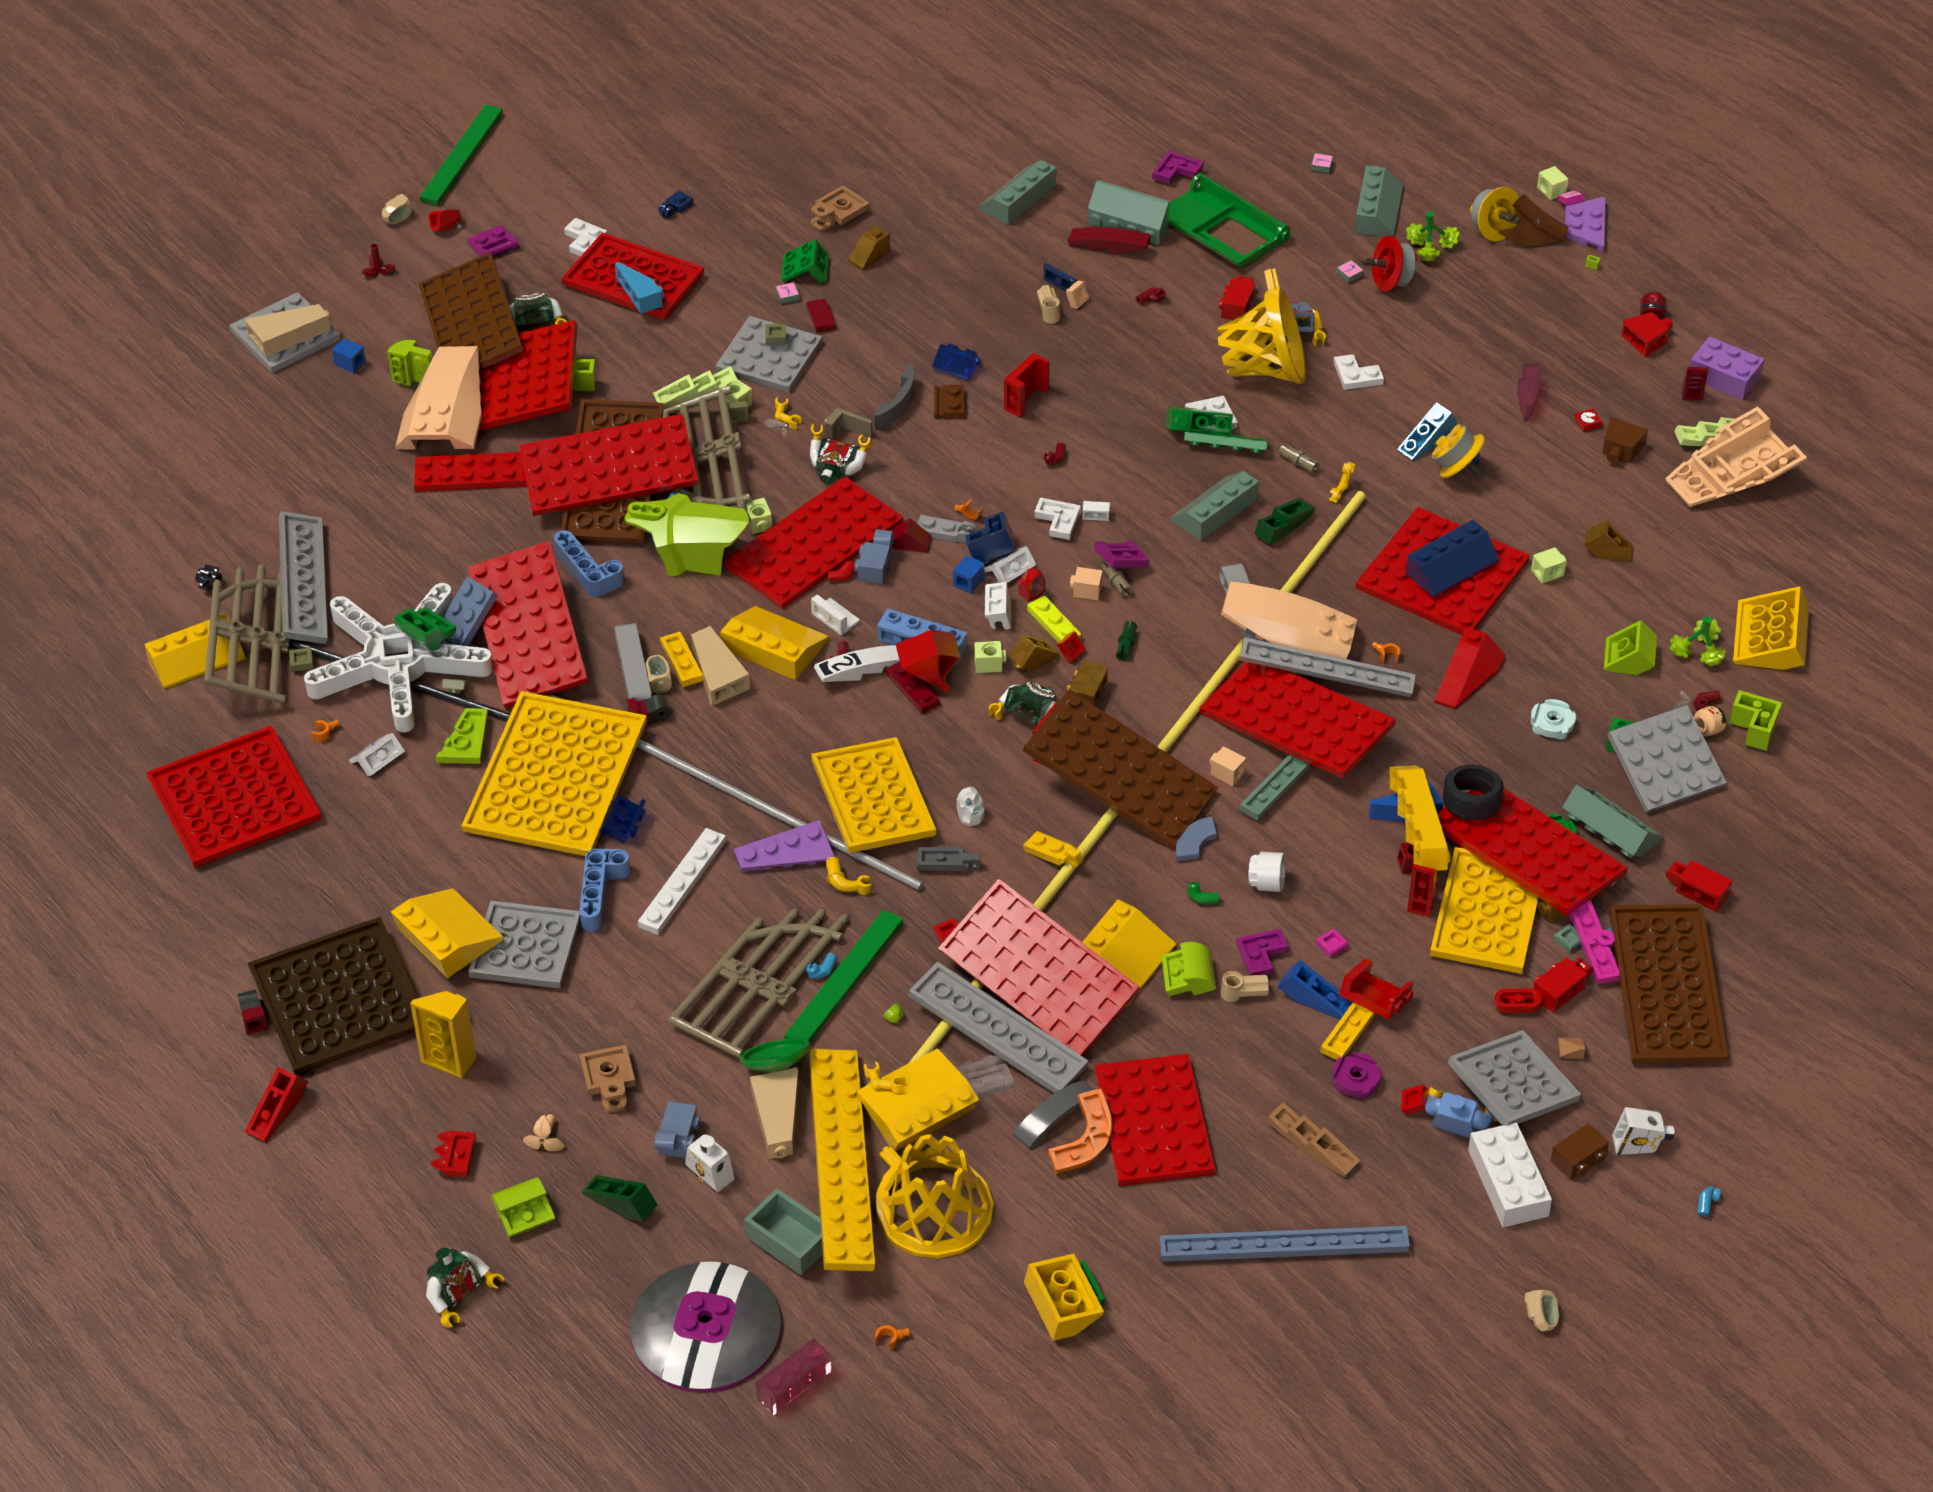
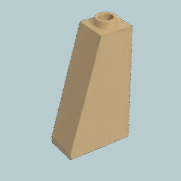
(287, 328)
(721, 670)
(776, 1108)

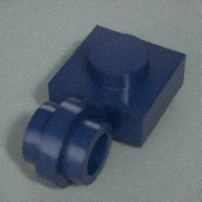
(677, 202)

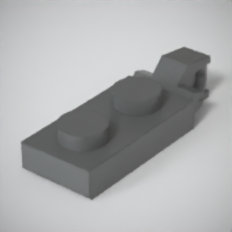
(947, 859)

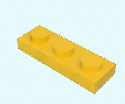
(681, 659)
(1347, 1031)

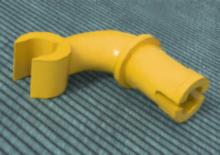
(838, 881)

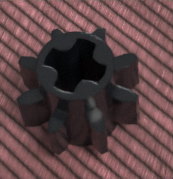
(207, 576)

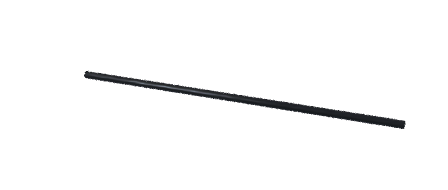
(414, 684)

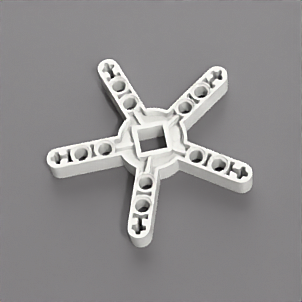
(397, 669)

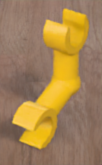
(780, 416)
(1347, 471)
(895, 1084)

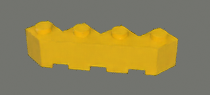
(1420, 816)

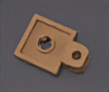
(837, 206)
(609, 1084)

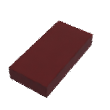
(820, 315)

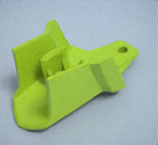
(688, 532)

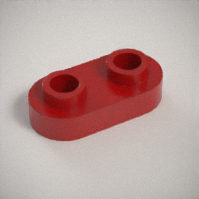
(1517, 1000)

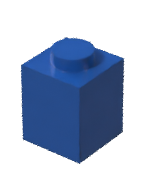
(348, 355)
(968, 574)

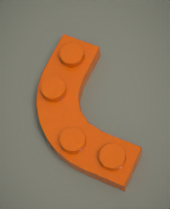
(1092, 1142)

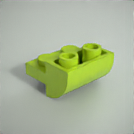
(408, 362)
(1189, 969)
(523, 1207)

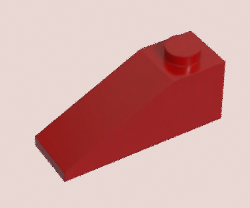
(1422, 890)
(276, 1103)

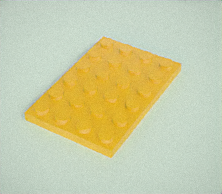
(873, 795)
(1483, 916)

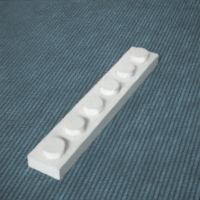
(681, 881)

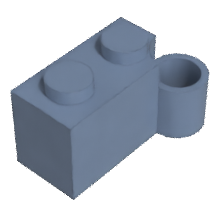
(875, 557)
(677, 1129)

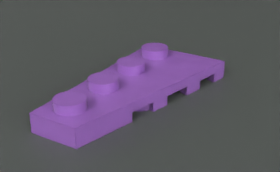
(796, 846)

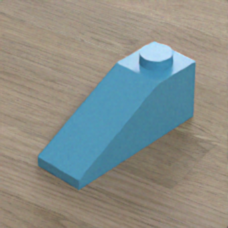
(640, 288)

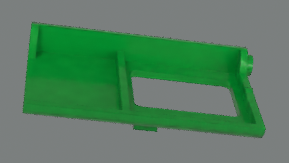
(1211, 205)

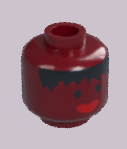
(1653, 303)

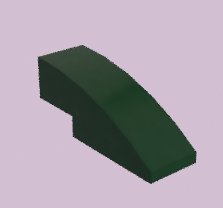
(1283, 520)

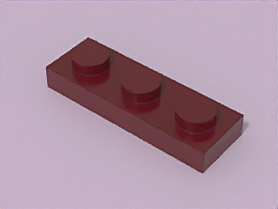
(912, 688)

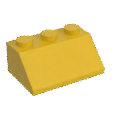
(1062, 1296)

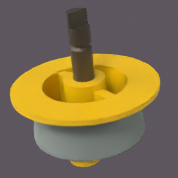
(1495, 212)
(1457, 451)

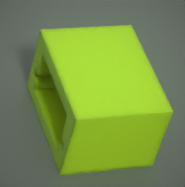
(1593, 262)

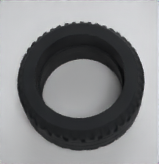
(1473, 778)

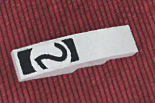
(856, 663)

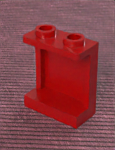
(1023, 381)
(1373, 992)

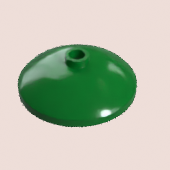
(775, 1055)

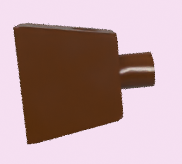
(1623, 441)

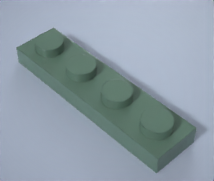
(1274, 787)

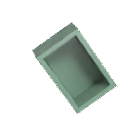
(786, 1231)

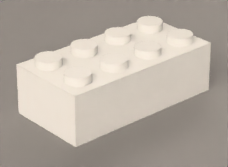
(1509, 1174)

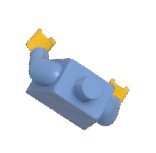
(1456, 1113)

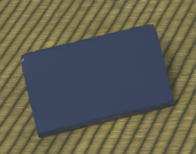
(1058, 277)

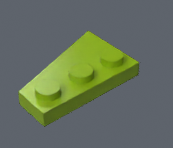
(467, 739)

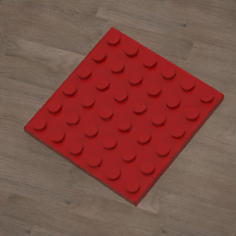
(532, 381)
(1459, 606)
(233, 796)

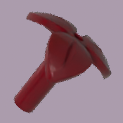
(376, 262)

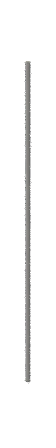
(757, 803)

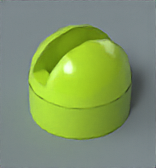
(894, 1013)

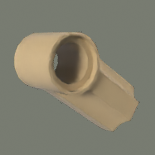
(1049, 304)
(1237, 986)

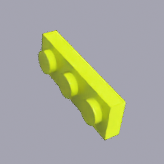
(1051, 618)

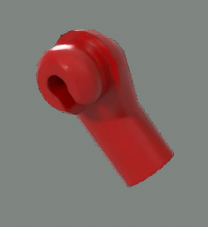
(843, 573)

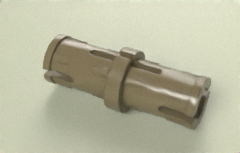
(1299, 458)
(1117, 579)

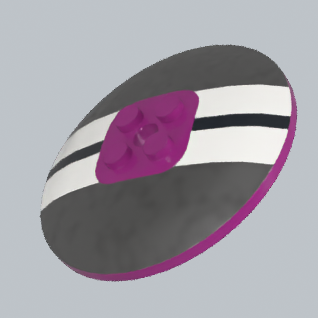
(713, 1353)

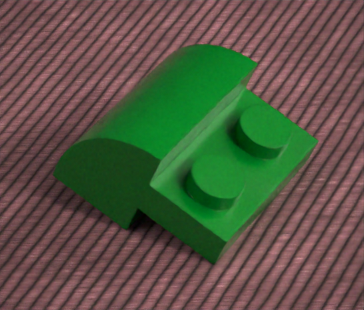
(424, 627)

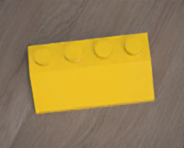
(184, 654)
(444, 1032)

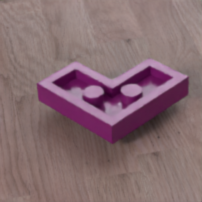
(1176, 163)
(1256, 949)

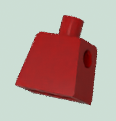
(1646, 332)

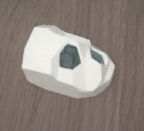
(970, 807)

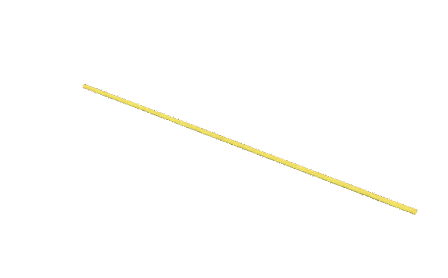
(1105, 821)

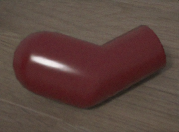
(1704, 698)

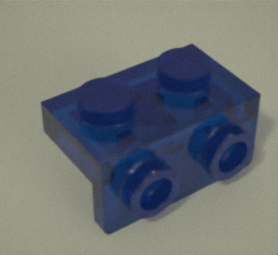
(956, 361)
(622, 819)

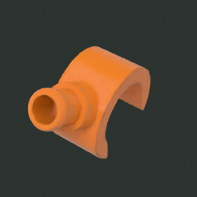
(967, 511)
(1387, 648)
(327, 727)
(891, 1331)

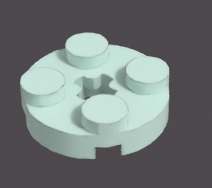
(1556, 728)

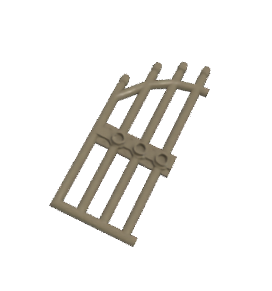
(712, 449)
(254, 636)
(754, 980)

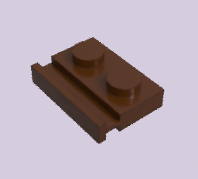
(949, 401)

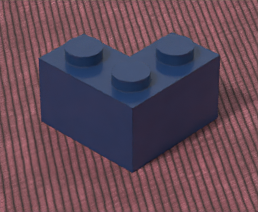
(993, 540)

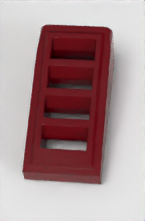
(1694, 387)

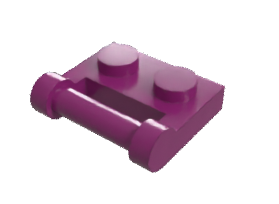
(493, 240)
(1122, 554)

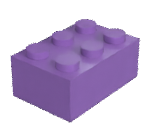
(1728, 367)

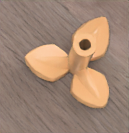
(543, 1129)

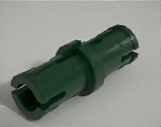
(1126, 640)

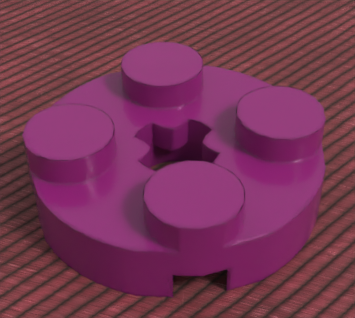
(1356, 1086)

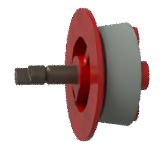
(1392, 263)

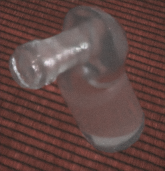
(777, 424)
(1687, 699)

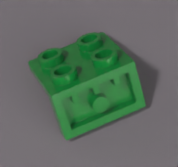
(808, 257)

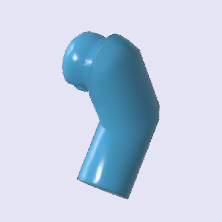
(816, 972)
(1705, 1200)

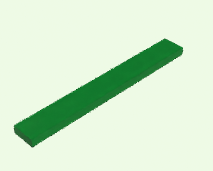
(461, 155)
(845, 976)

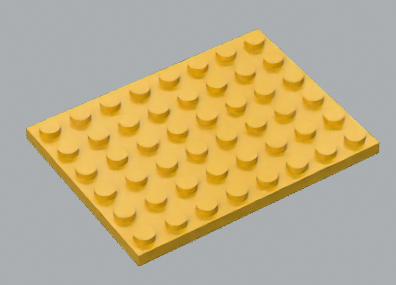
(554, 773)

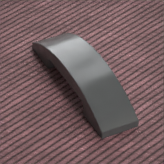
(889, 413)
(1049, 1113)

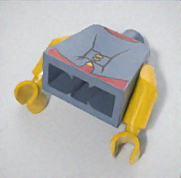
(1307, 320)

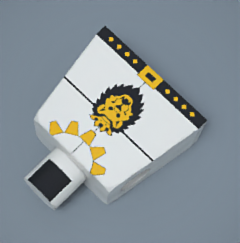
(1640, 1132)
(709, 1163)

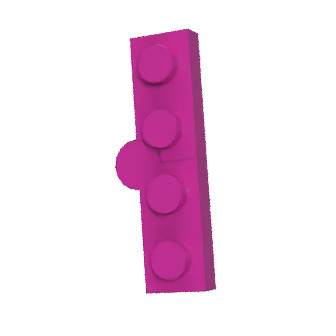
(1595, 943)

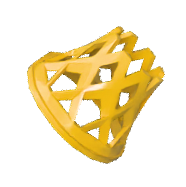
(1280, 311)
(933, 1157)

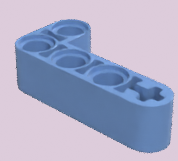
(592, 577)
(598, 867)

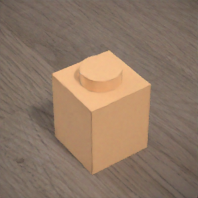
(1086, 583)
(1227, 766)

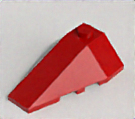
(1471, 665)

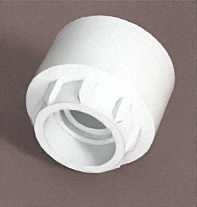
(1267, 871)

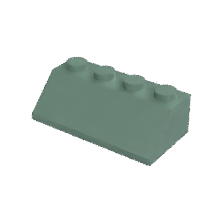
(1020, 192)
(1378, 202)
(1128, 210)
(1217, 505)
(1611, 821)

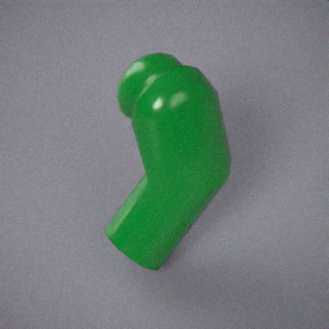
(1199, 896)

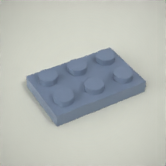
(469, 610)

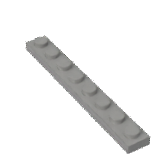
(1327, 667)

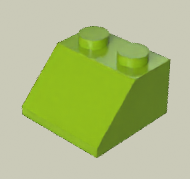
(1631, 650)

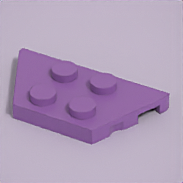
(1587, 222)

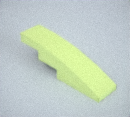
(688, 388)
(1701, 433)

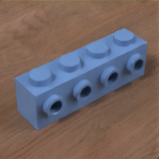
(898, 627)

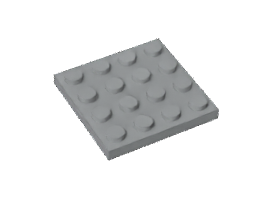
(292, 354)
(769, 364)
(1666, 759)
(533, 946)
(1514, 1078)

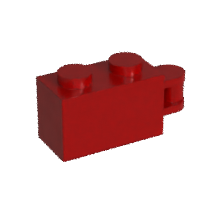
(1237, 297)
(1700, 884)
(1562, 982)

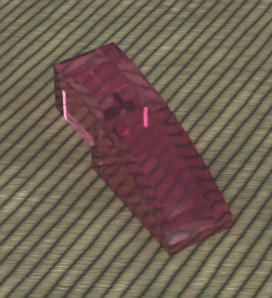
(1528, 389)

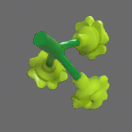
(1417, 235)
(1705, 631)

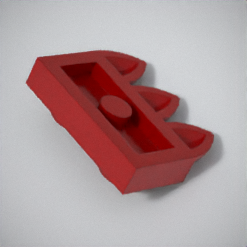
(455, 1153)

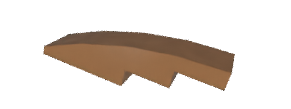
(1311, 1140)

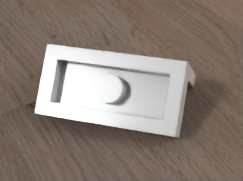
(1012, 565)
(833, 614)
(378, 754)

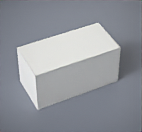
(1096, 510)

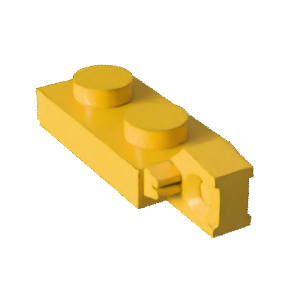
(1052, 849)

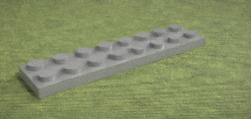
(302, 577)
(998, 1028)

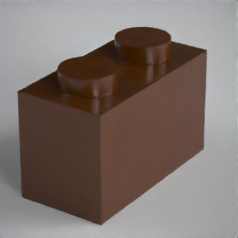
(1580, 1152)

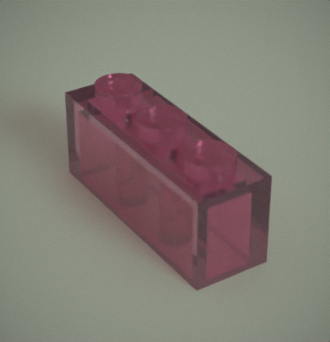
(793, 1376)

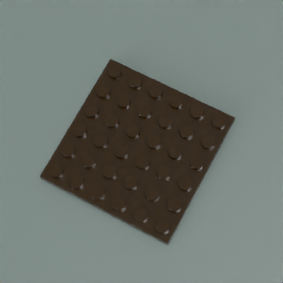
(336, 994)

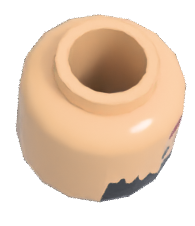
(1710, 720)

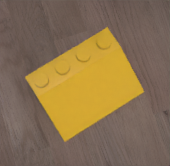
(1772, 630)
(772, 641)
(445, 929)
(1130, 942)
(931, 1098)

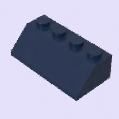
(1452, 558)

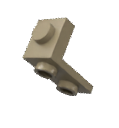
(844, 419)

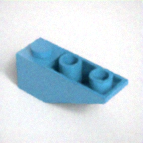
(1424, 436)

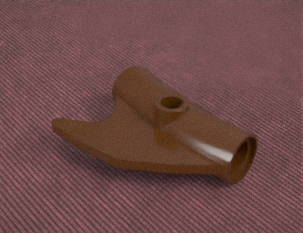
(1528, 231)

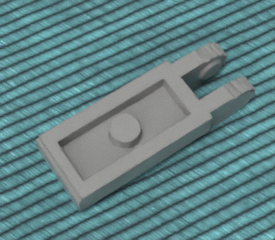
(946, 529)

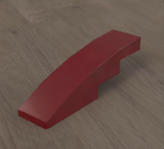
(1109, 238)

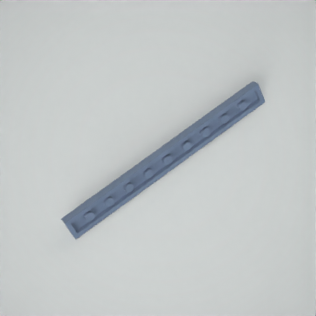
(1284, 1243)

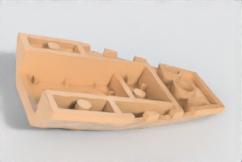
(445, 401)
(1735, 459)
(1289, 619)

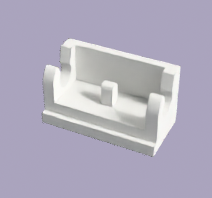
(998, 604)

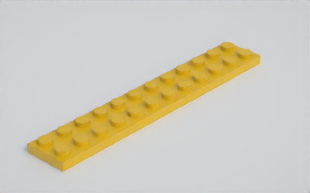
(841, 1161)

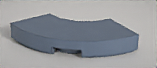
(1193, 839)

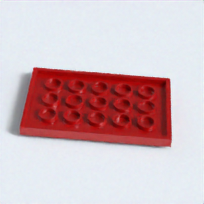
(596, 272)
(1155, 1120)

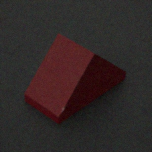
(911, 537)

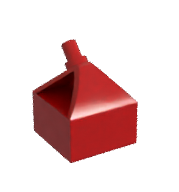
(929, 656)

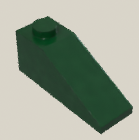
(621, 1196)

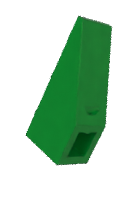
(1198, 420)

